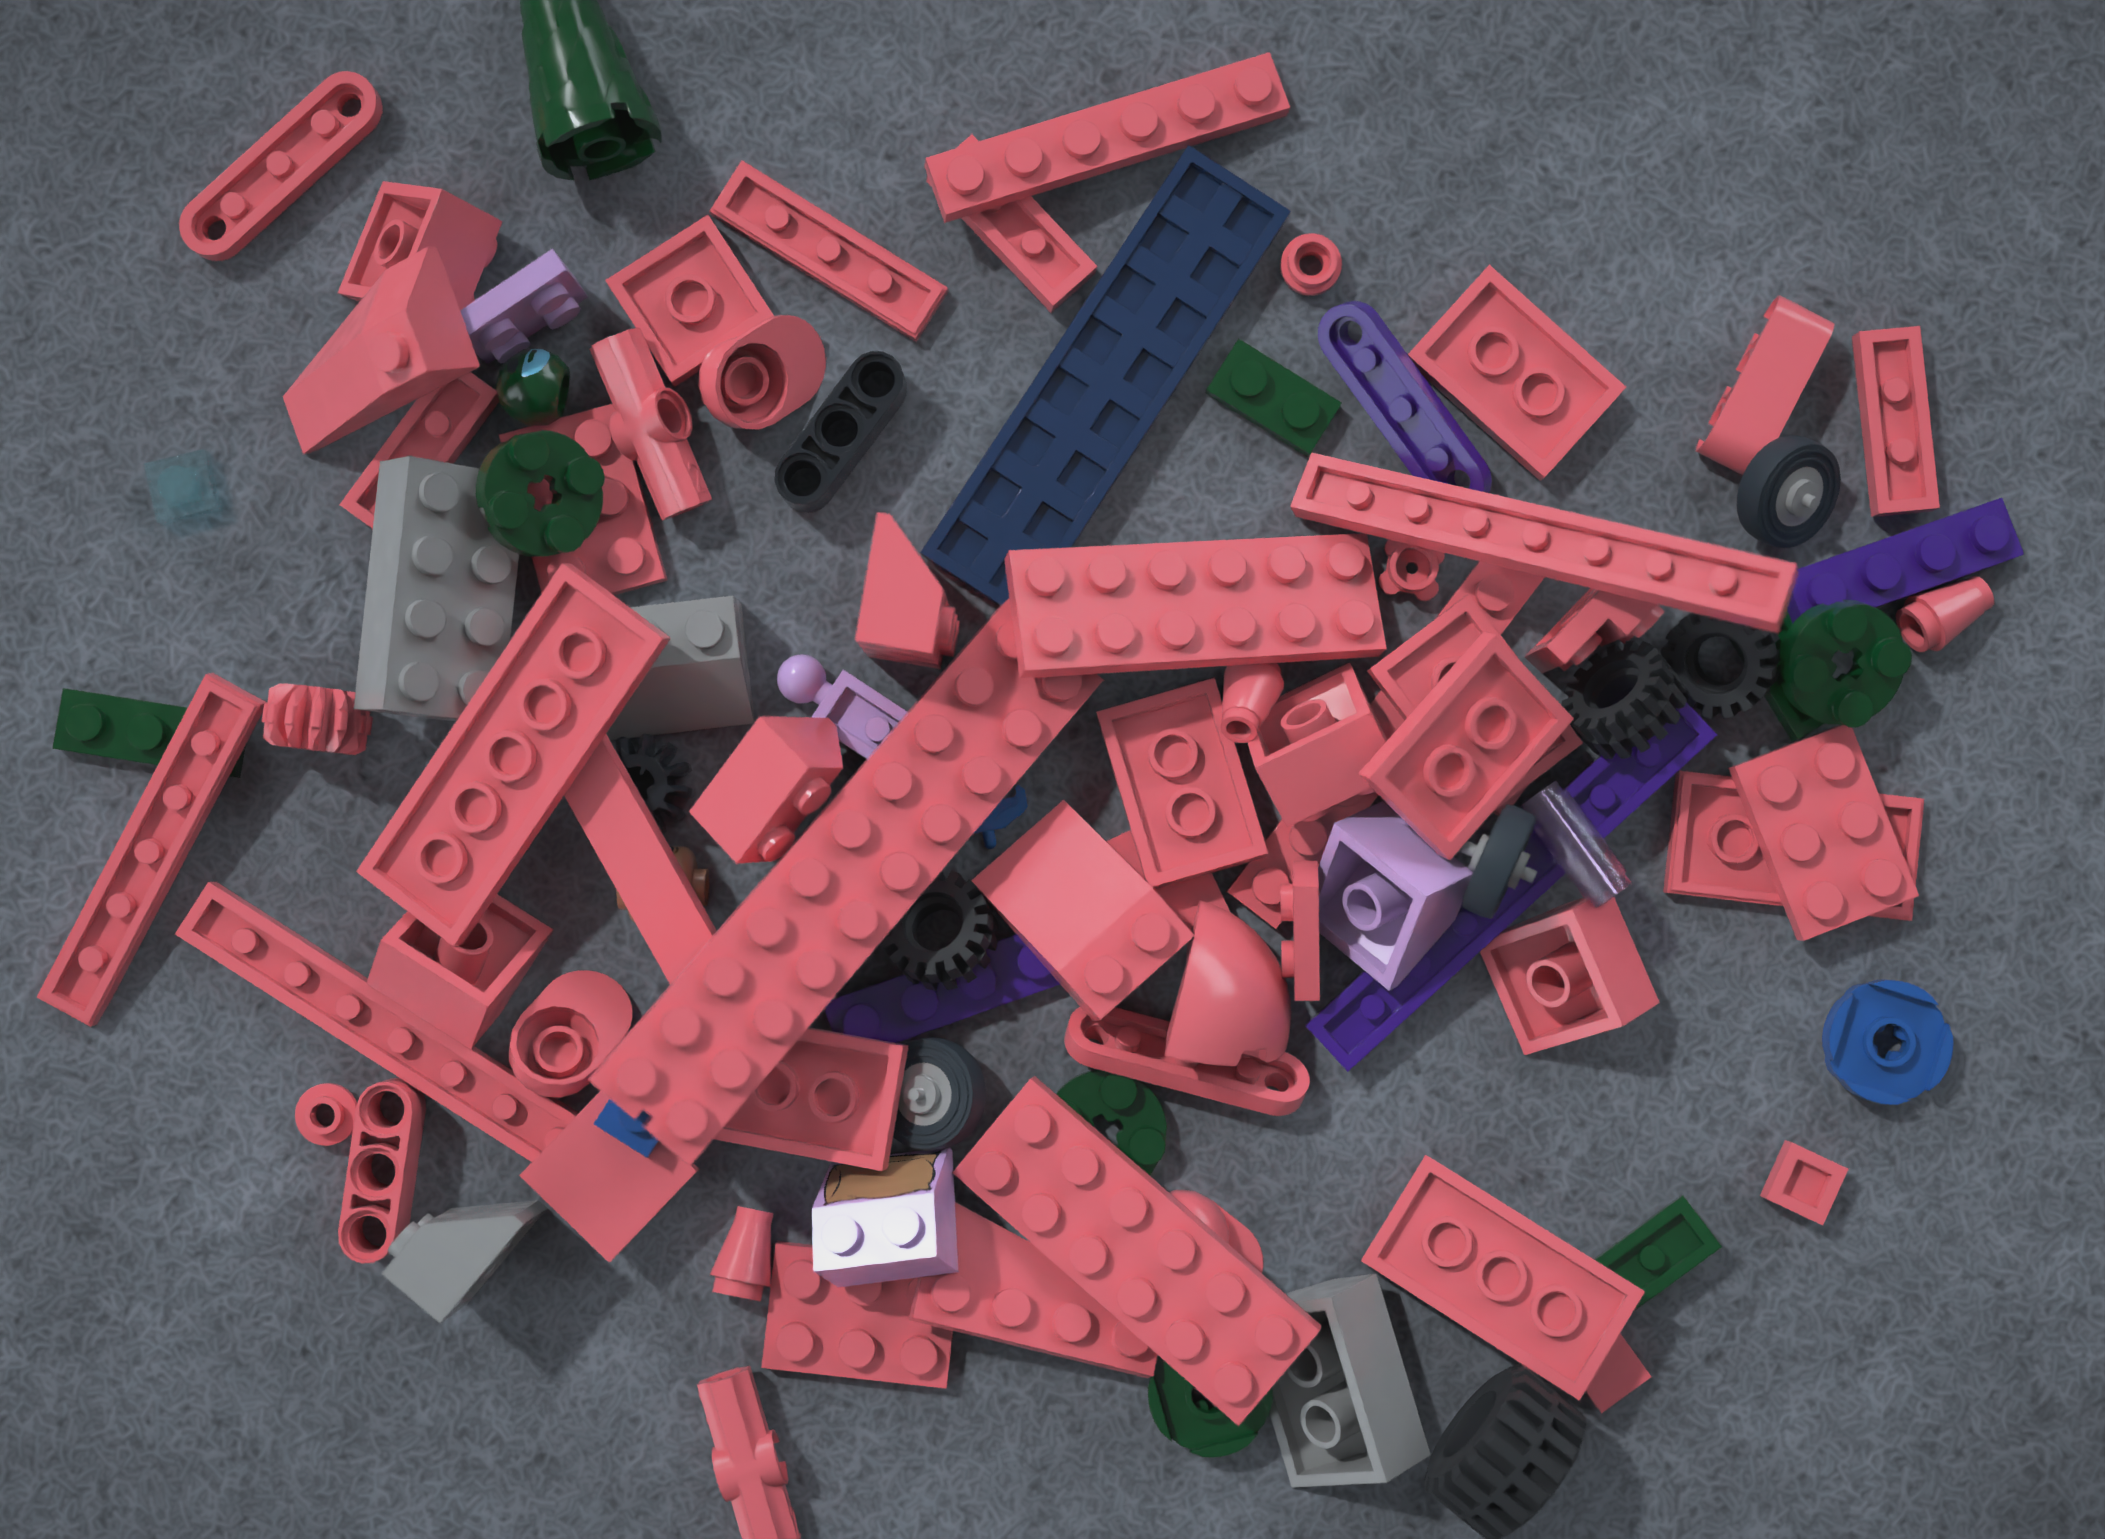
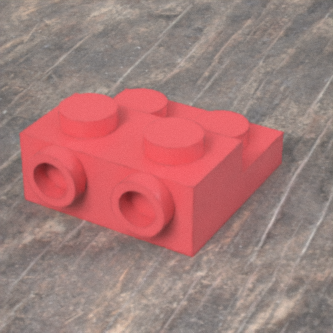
(1592, 622)

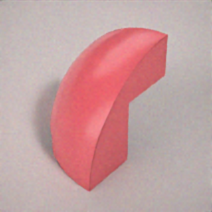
(1228, 995)

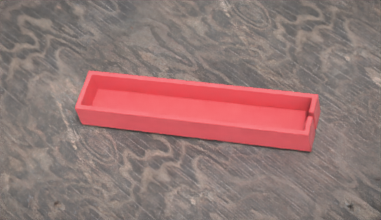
(837, 891)

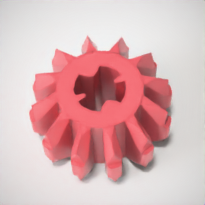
(315, 719)

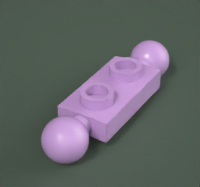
(855, 708)

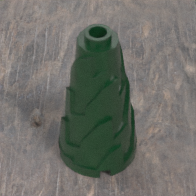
(583, 91)

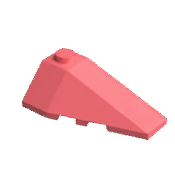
(385, 354)

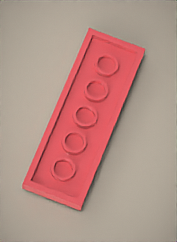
(1193, 604)
(513, 754)
(1137, 1250)

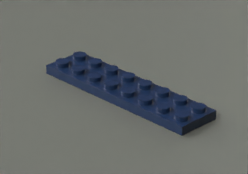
(1109, 373)

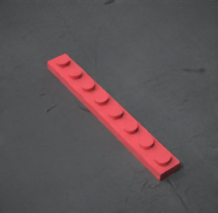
(1548, 542)
(1500, 595)
(370, 1022)

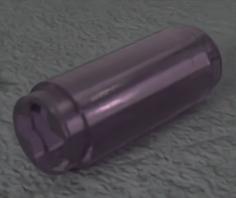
(1577, 845)

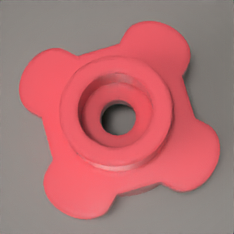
(1396, 577)

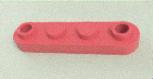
(281, 166)
(1136, 1049)

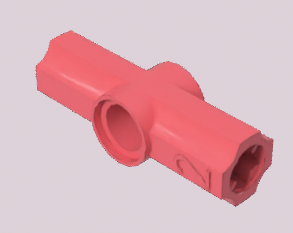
(650, 423)
(746, 1456)

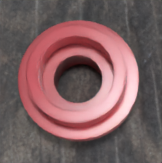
(1316, 246)
(344, 1107)

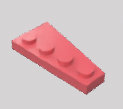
(1024, 1300)

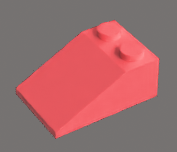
(1082, 910)

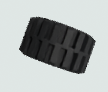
(1505, 1452)

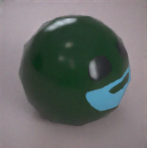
(534, 387)

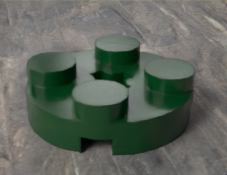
(510, 510)
(1876, 670)
(1126, 1100)
(1193, 1422)

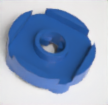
(1916, 1021)

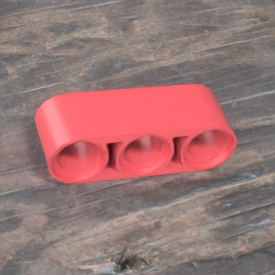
(1769, 384)
(362, 1191)

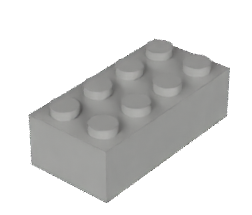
(433, 593)

